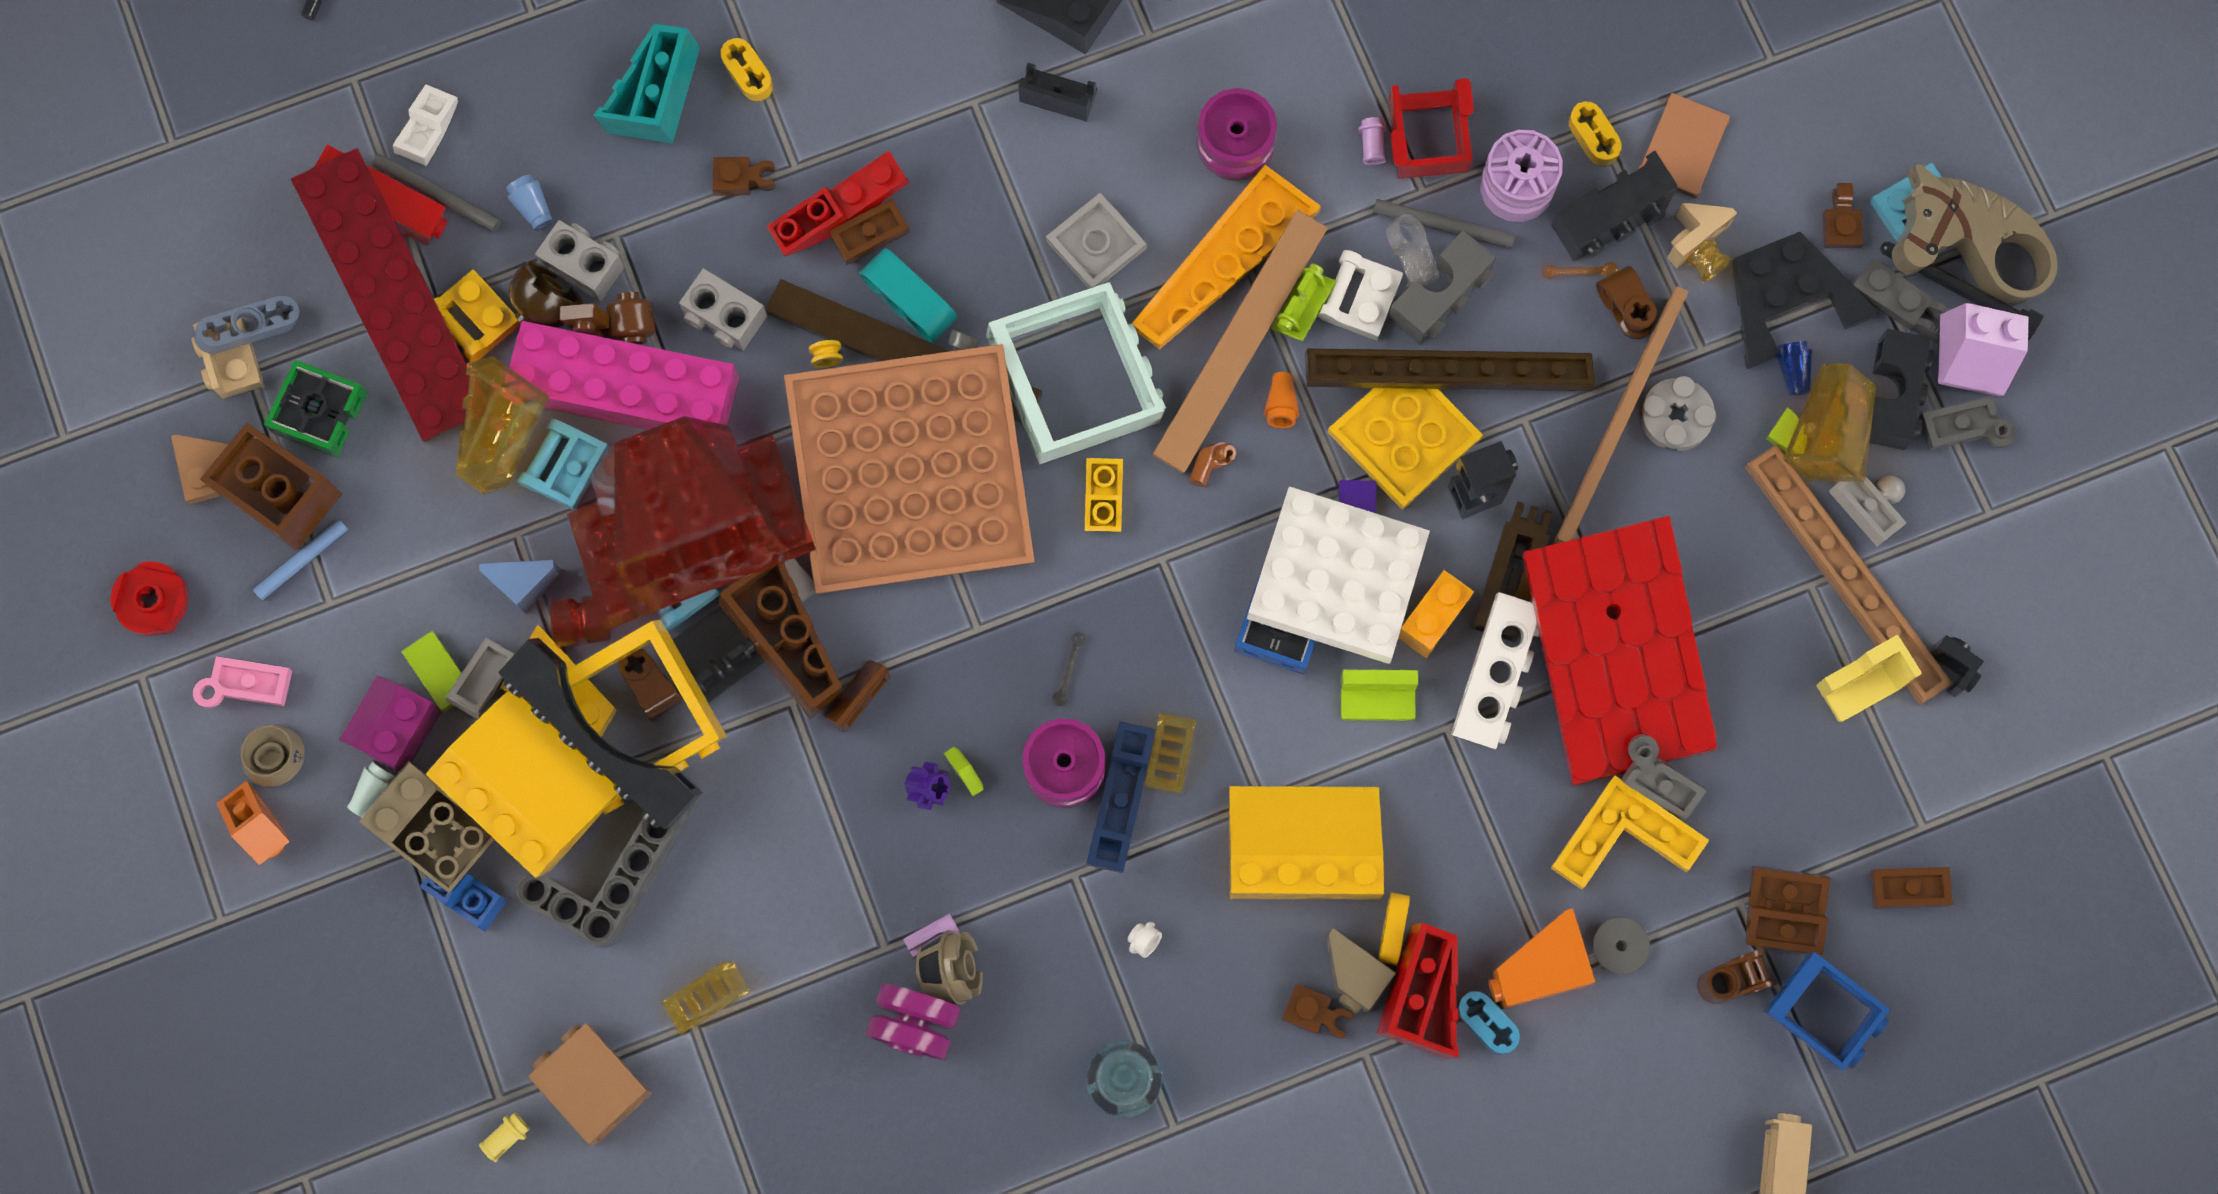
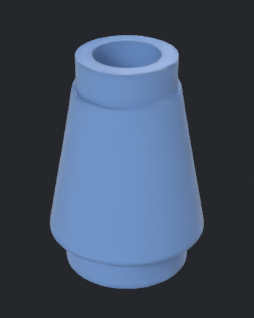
(530, 201)

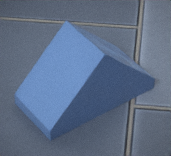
(523, 580)

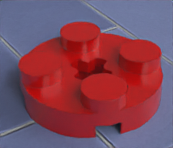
(139, 581)

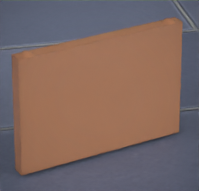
(1687, 141)

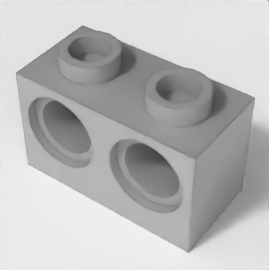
(575, 265)
(728, 304)

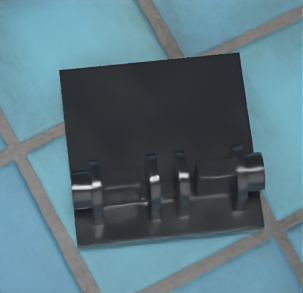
(716, 653)

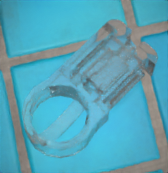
(1414, 256)

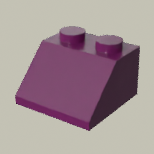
(390, 723)

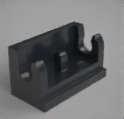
(1057, 93)

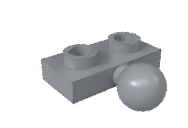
(1872, 505)

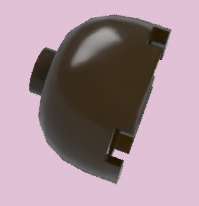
(539, 296)

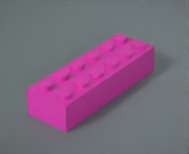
(622, 379)

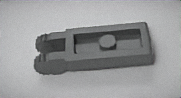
(1900, 299)

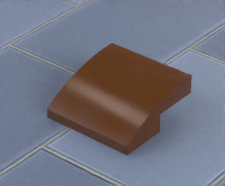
(1787, 910)

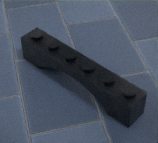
(544, 682)

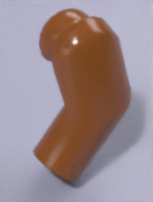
(1210, 459)

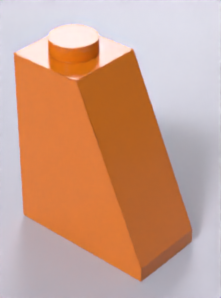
(1544, 966)

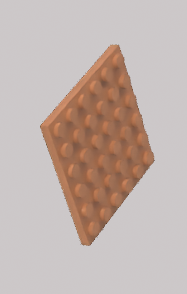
(909, 468)

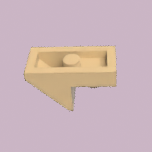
(1701, 224)

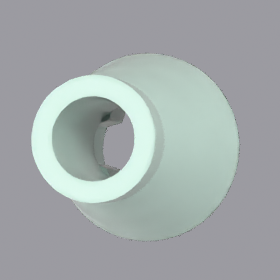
(370, 786)

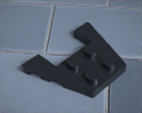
(1783, 280)

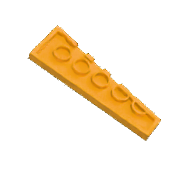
(1225, 255)

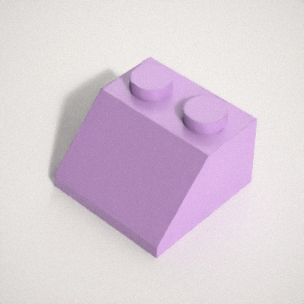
(1981, 348)

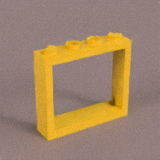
(656, 633)

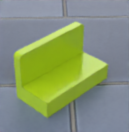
(1378, 695)

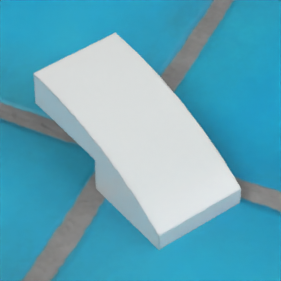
(427, 125)

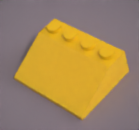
(523, 784)
(1305, 843)

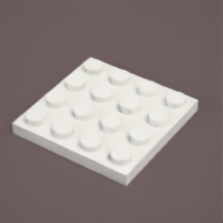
(1338, 575)

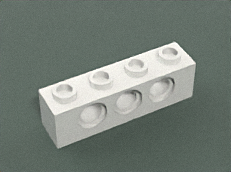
(1468, 722)

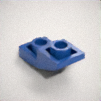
(468, 899)

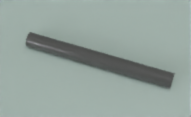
(436, 193)
(1446, 224)

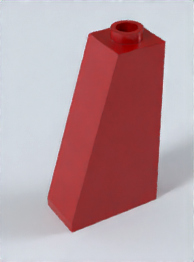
(413, 212)

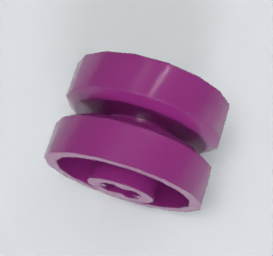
(1236, 133)
(1042, 756)
(913, 1021)

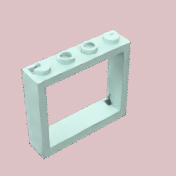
(1126, 342)

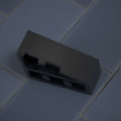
(1616, 209)

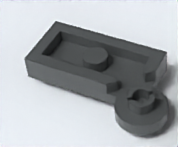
(1966, 423)
(1660, 780)

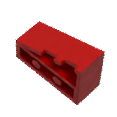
(1423, 993)

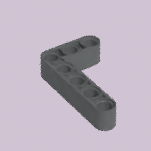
(621, 875)

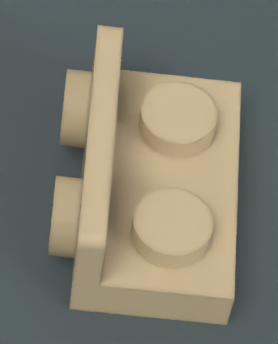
(230, 370)

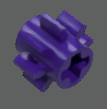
(927, 785)

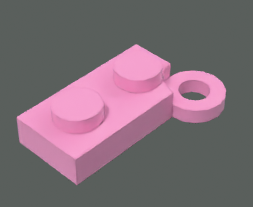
(244, 682)

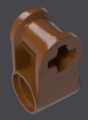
(1626, 296)
(651, 686)
(1742, 977)

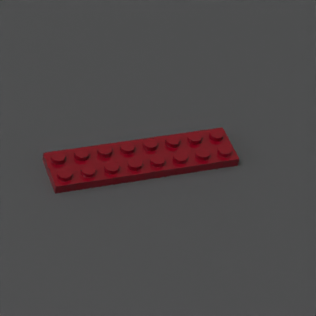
(387, 291)

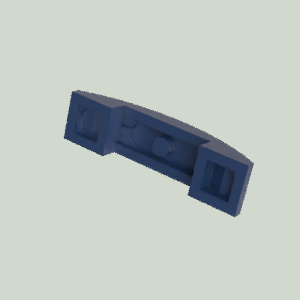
(1121, 797)

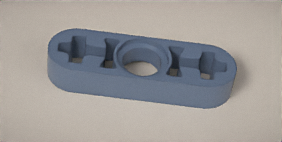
(218, 323)

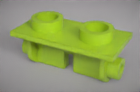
(1304, 303)

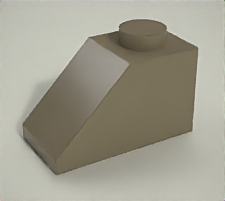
(1356, 973)

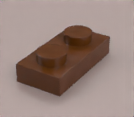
(869, 231)
(1911, 887)

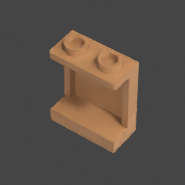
(588, 1083)

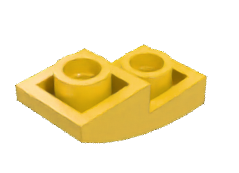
(1103, 494)

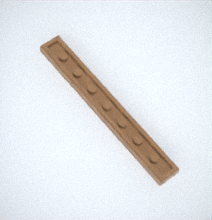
(1239, 342)
(1621, 415)
(1843, 567)

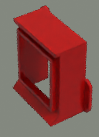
(1462, 106)

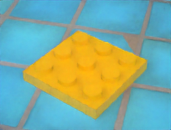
(1404, 438)

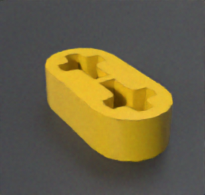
(752, 65)
(1601, 129)
(1393, 928)

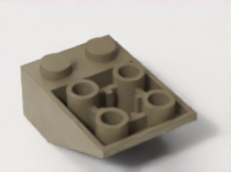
(426, 827)

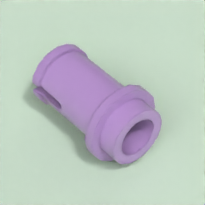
(1373, 140)

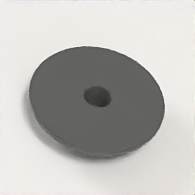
(1621, 945)

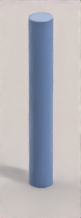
(300, 559)

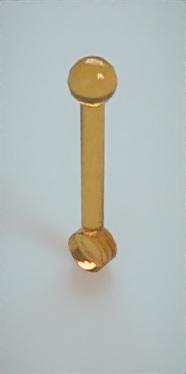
(1608, 269)

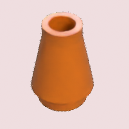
(1282, 402)

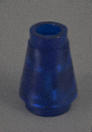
(1796, 366)

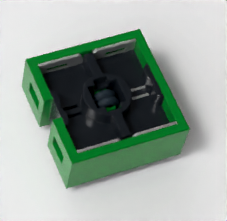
(315, 408)

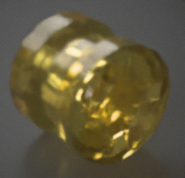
(1708, 260)

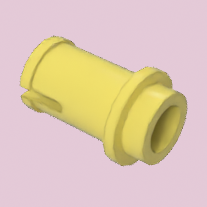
(504, 1136)

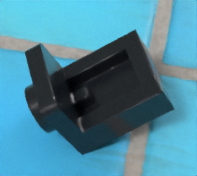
(1957, 657)

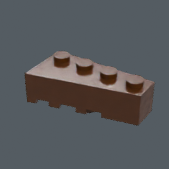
(776, 623)

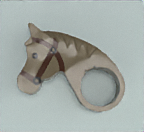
(1975, 221)

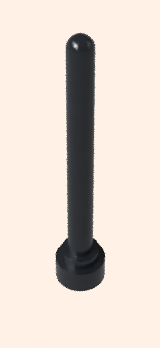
(1970, 292)

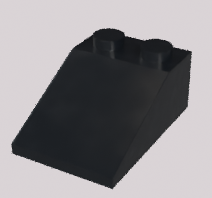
(1069, 20)

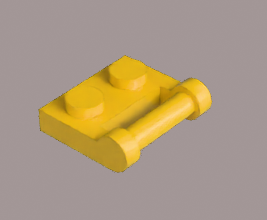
(483, 309)

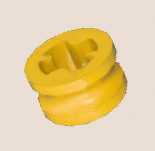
(825, 354)

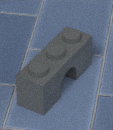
(1423, 311)

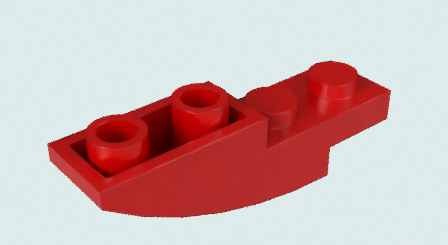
(826, 209)

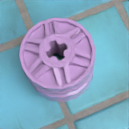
(1517, 194)

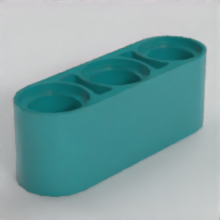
(908, 295)

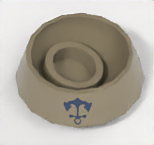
(267, 766)

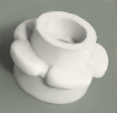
(1144, 939)

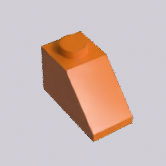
(252, 823)

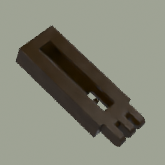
(1509, 578)

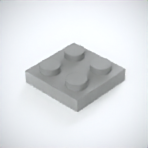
(1096, 242)

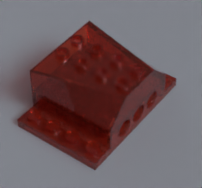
(684, 517)

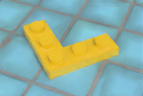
(1628, 810)

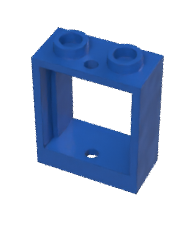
(1795, 986)

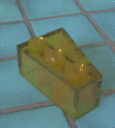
(497, 424)
(1834, 427)

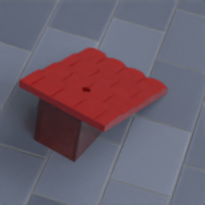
(1620, 648)

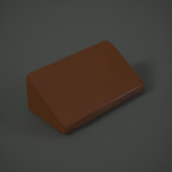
(857, 695)

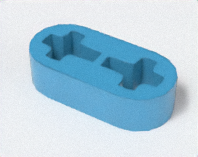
(1494, 1016)

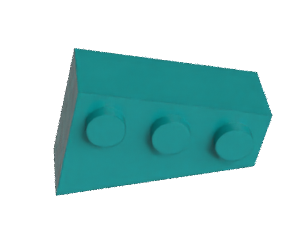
(653, 88)

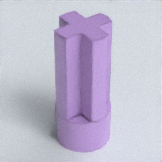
(928, 933)

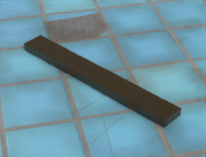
(850, 327)
(1449, 369)

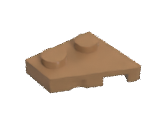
(193, 460)

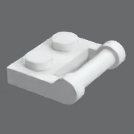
(1372, 298)

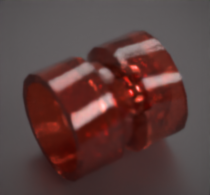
(576, 621)

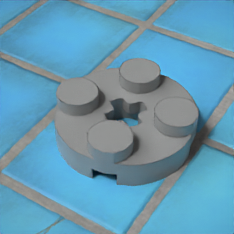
(1683, 394)

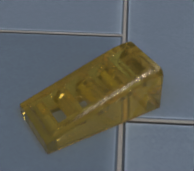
(1177, 721)
(732, 979)

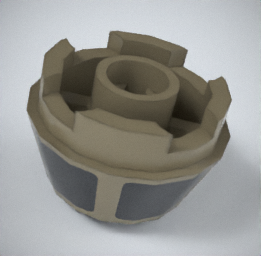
(948, 968)

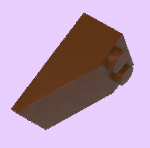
(271, 486)

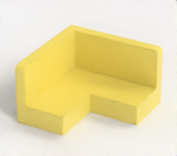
(1869, 679)

